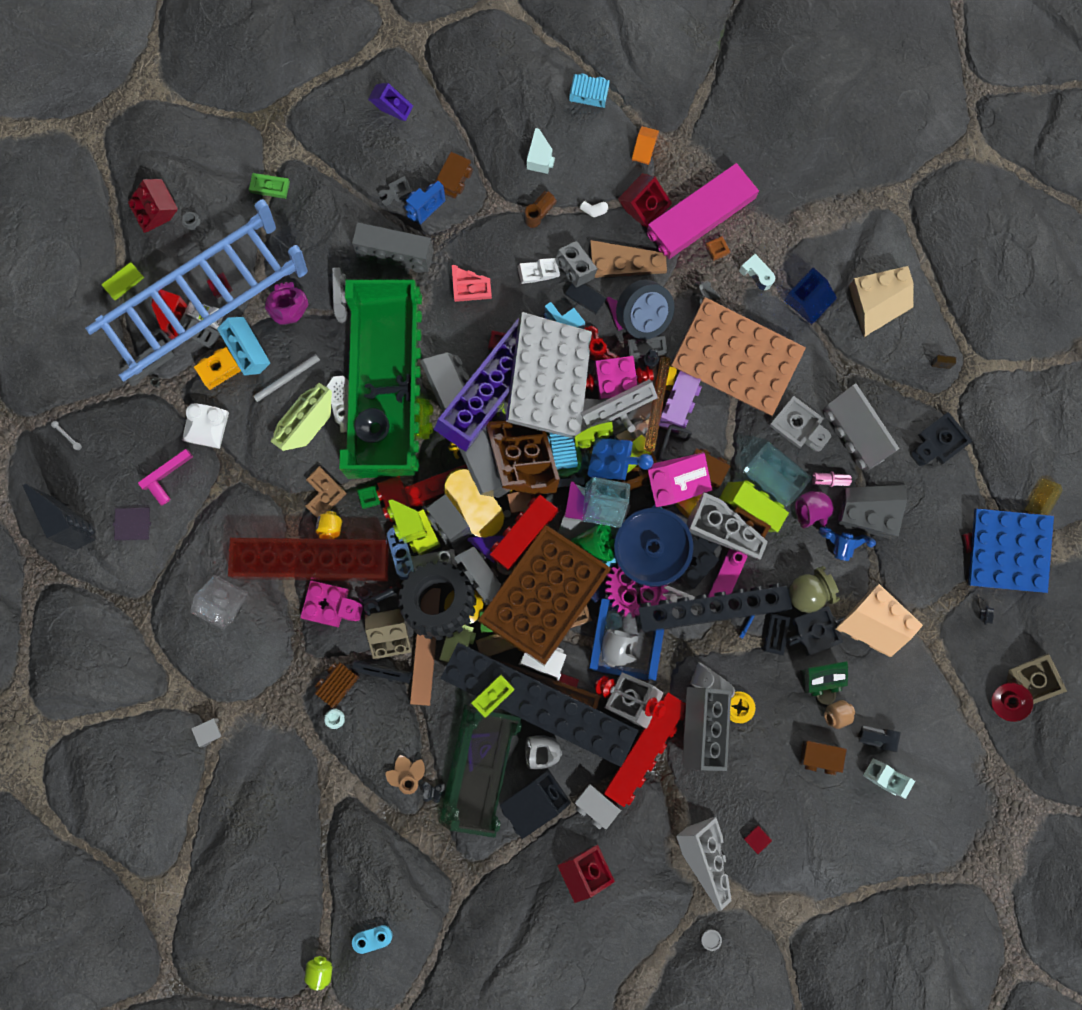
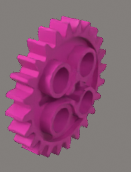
(619, 589)

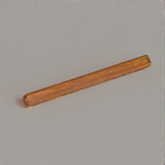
(657, 404)

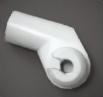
(595, 210)

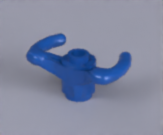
(845, 542)

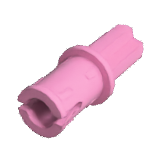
(831, 479)

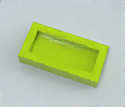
(122, 281)

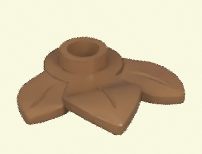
(406, 771)

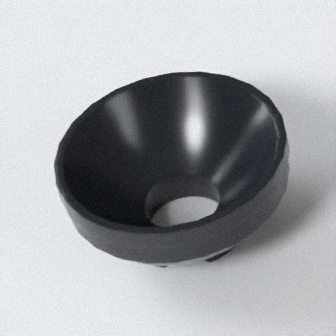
(364, 422)

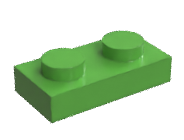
(269, 185)

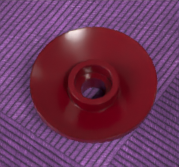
(1012, 711)

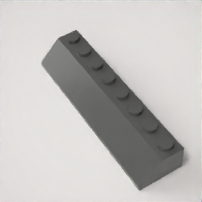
(447, 380)

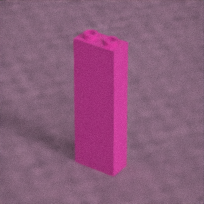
(702, 211)

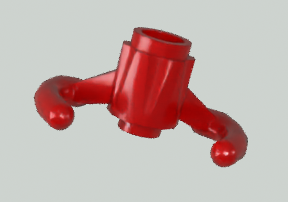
(598, 347)

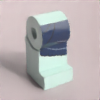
(759, 272)

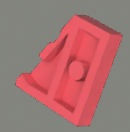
(469, 285)

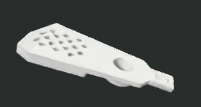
(340, 405)

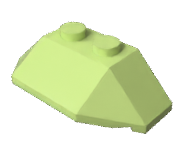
(303, 419)

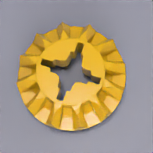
(746, 702)

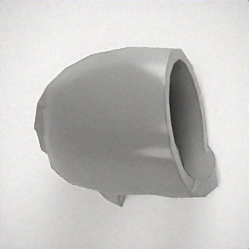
(618, 647)
(541, 751)

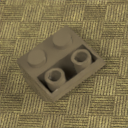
(387, 634)

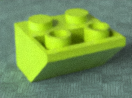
(408, 522)

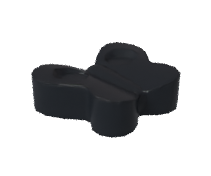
(432, 793)

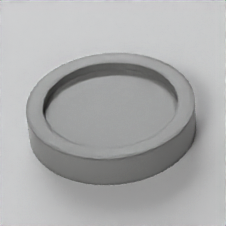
(711, 940)

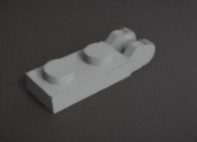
(338, 295)

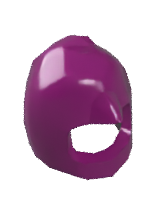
(813, 507)

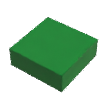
(369, 497)

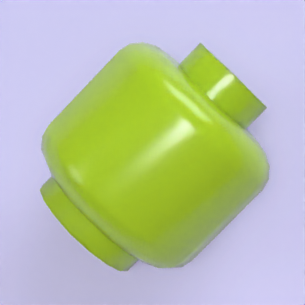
(318, 973)

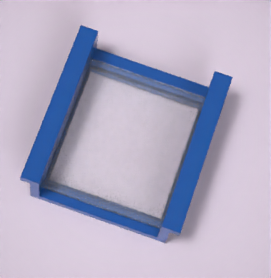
(645, 650)

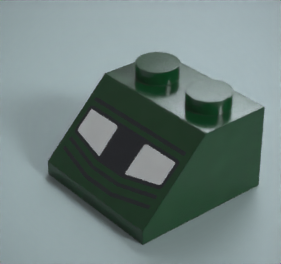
(824, 678)

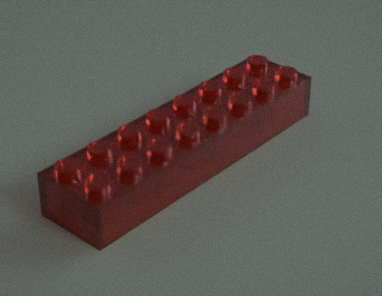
(308, 559)

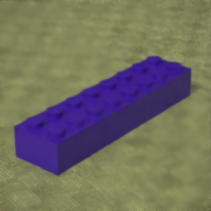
(481, 395)

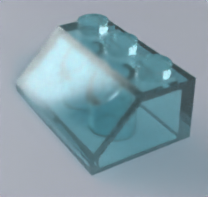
(777, 474)

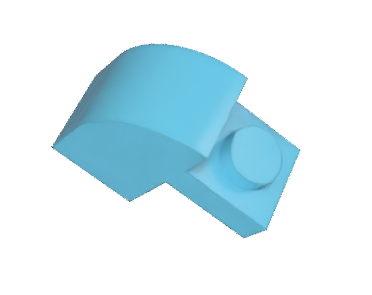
(570, 318)

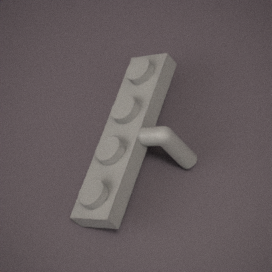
(620, 405)

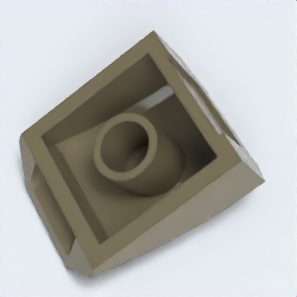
(1038, 677)

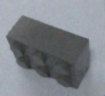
(449, 521)

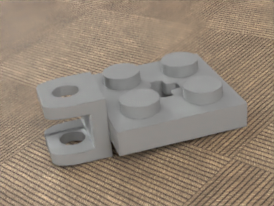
(808, 431)

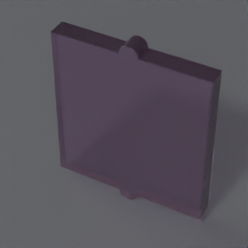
(132, 524)

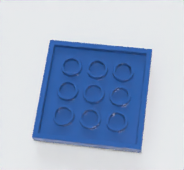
(1011, 550)

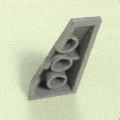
(719, 524)
(703, 853)

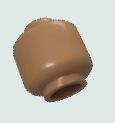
(839, 714)

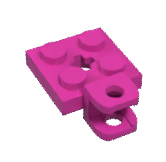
(338, 607)

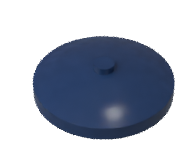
(653, 547)

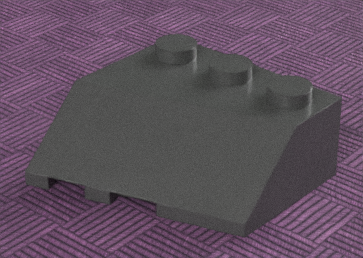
(874, 509)
(479, 574)

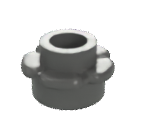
(190, 216)

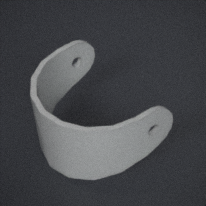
(706, 678)

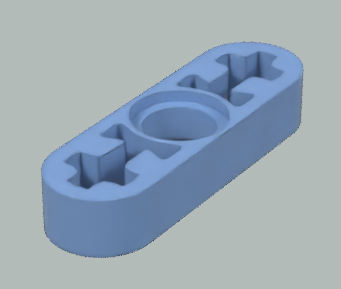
(409, 564)

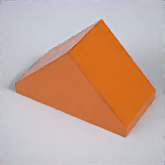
(645, 145)

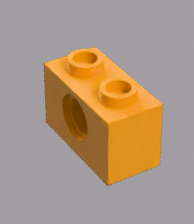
(211, 377)

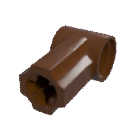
(539, 208)

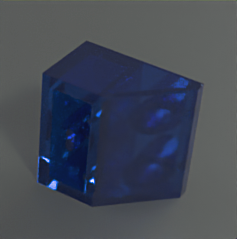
(811, 296)

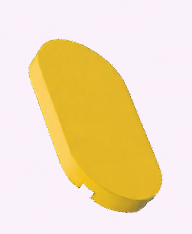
(479, 511)

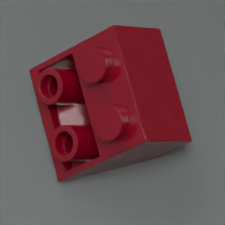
(152, 204)

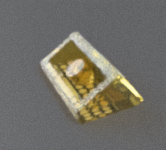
(1044, 498)

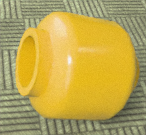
(328, 525)

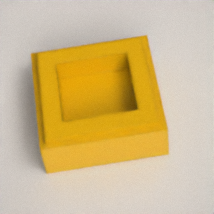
(671, 378)

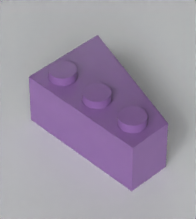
(680, 401)

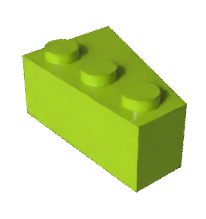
(755, 502)

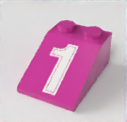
(679, 479)

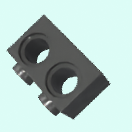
(576, 264)

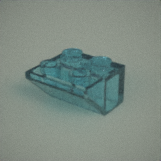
(605, 502)

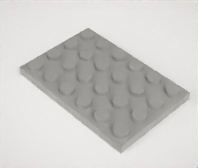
(549, 376)

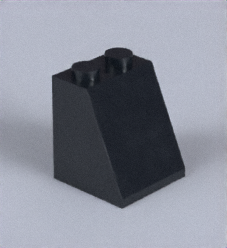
(535, 804)

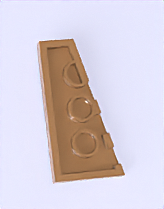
(625, 261)

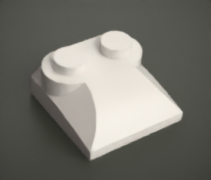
(205, 425)

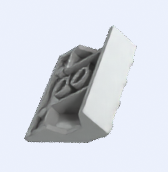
(860, 428)

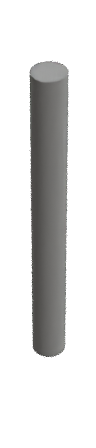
(287, 377)

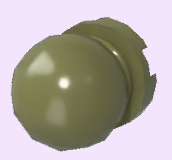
(811, 592)

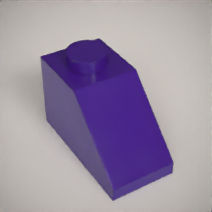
(390, 101)

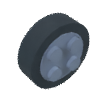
(645, 309)

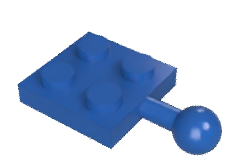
(612, 457)

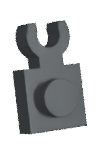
(398, 190)

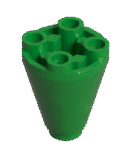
(597, 542)

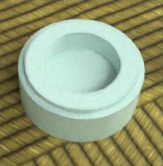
(334, 718)

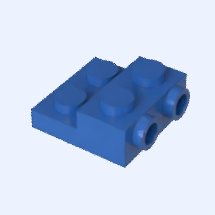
(422, 205)

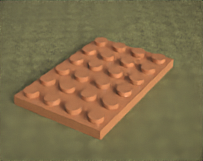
(738, 356)

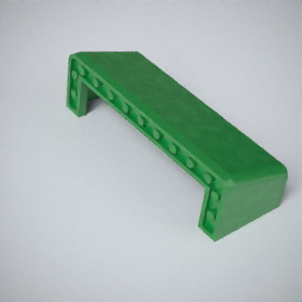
(381, 348)

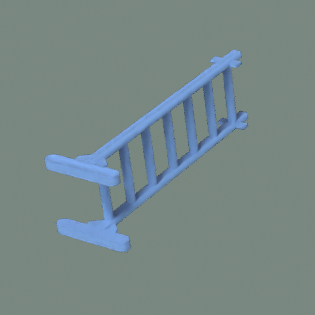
(261, 219)

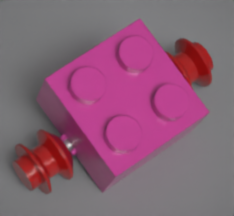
(616, 376)

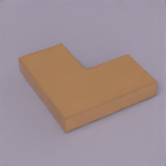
(329, 492)

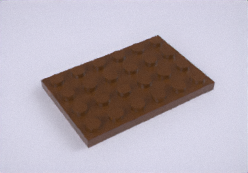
(544, 595)

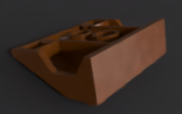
(523, 458)

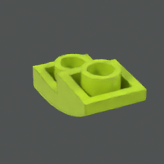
(586, 437)

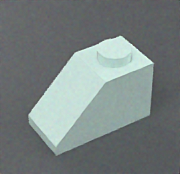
(540, 154)

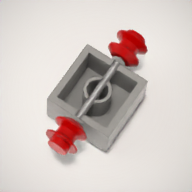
(632, 699)

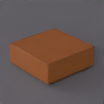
(717, 248)

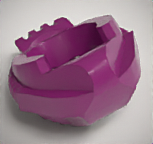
(286, 303)

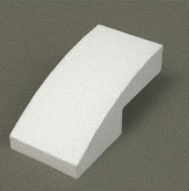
(538, 271)

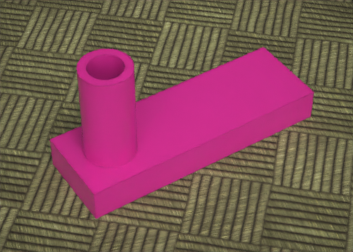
(151, 481)
(728, 572)

